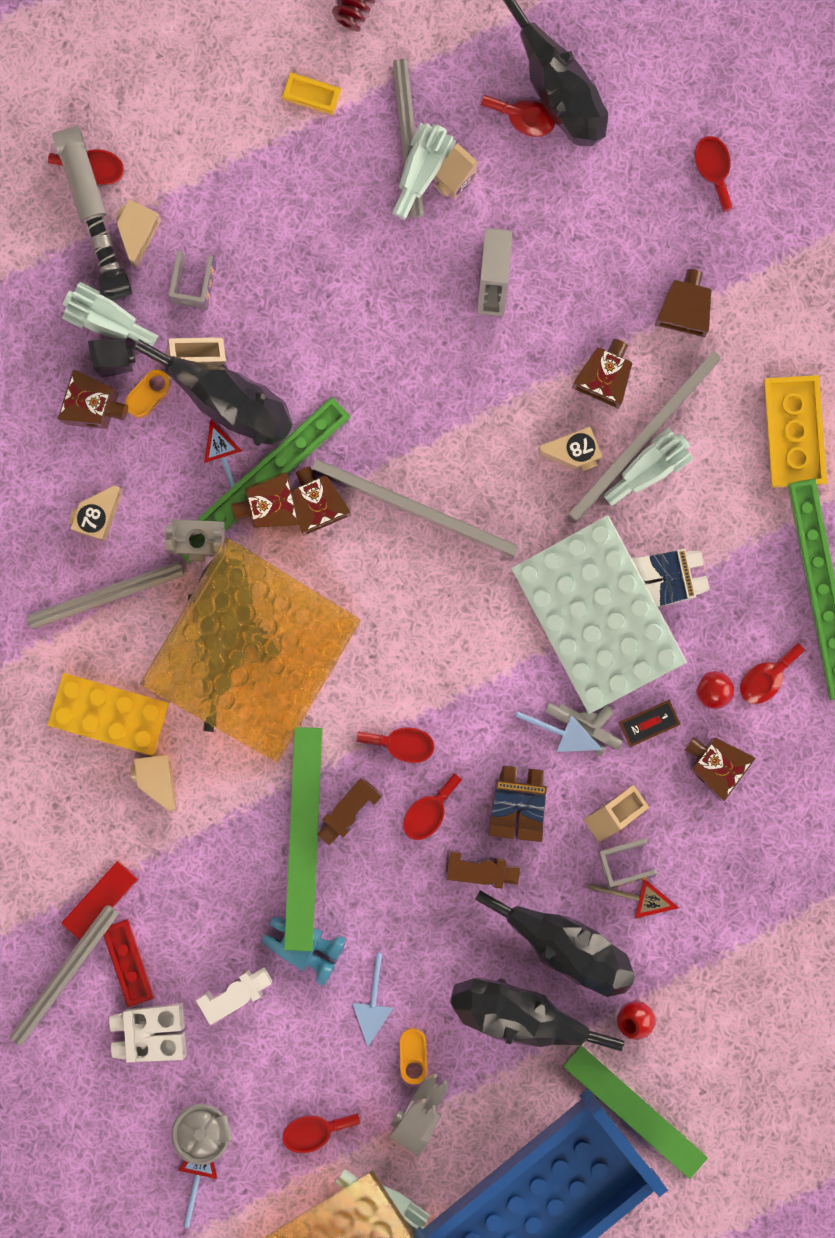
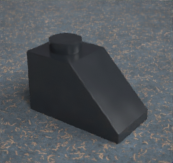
(111, 357)

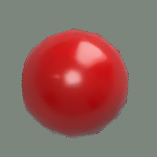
(715, 690)
(636, 1020)

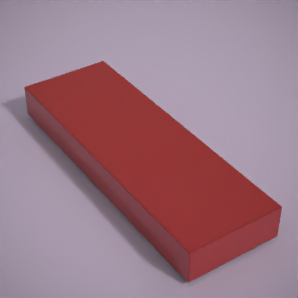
(106, 892)
(128, 963)

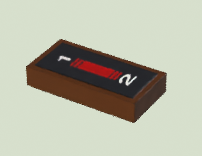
(649, 723)

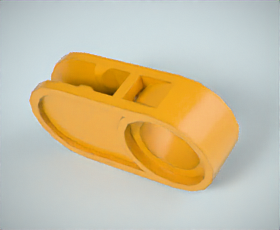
(143, 398)
(413, 1050)

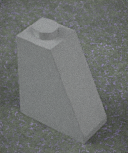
(494, 272)

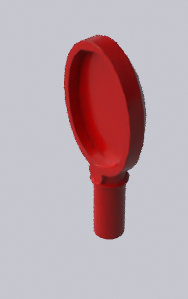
(525, 115)
(104, 164)
(714, 166)
(766, 678)
(404, 744)
(428, 812)
(313, 1132)

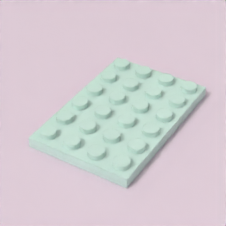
(599, 614)

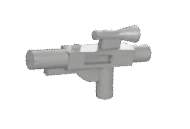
(590, 722)

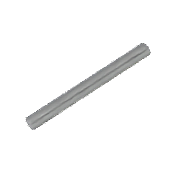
(406, 120)
(105, 595)
(64, 975)

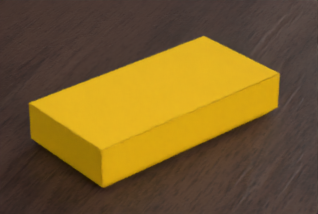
(311, 93)

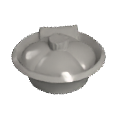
(200, 1134)

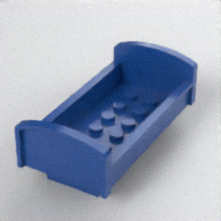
(560, 1185)

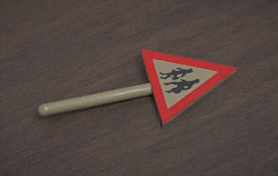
(649, 902)

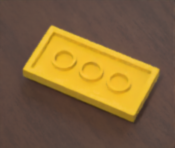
(794, 430)
(108, 714)

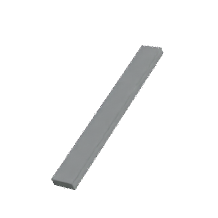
(643, 438)
(415, 508)

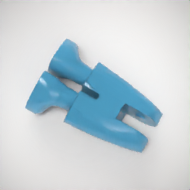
(302, 959)

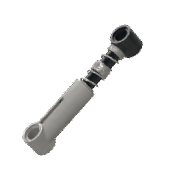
(91, 210)

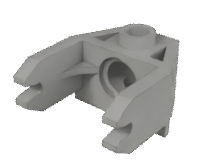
(181, 532)
(418, 1120)

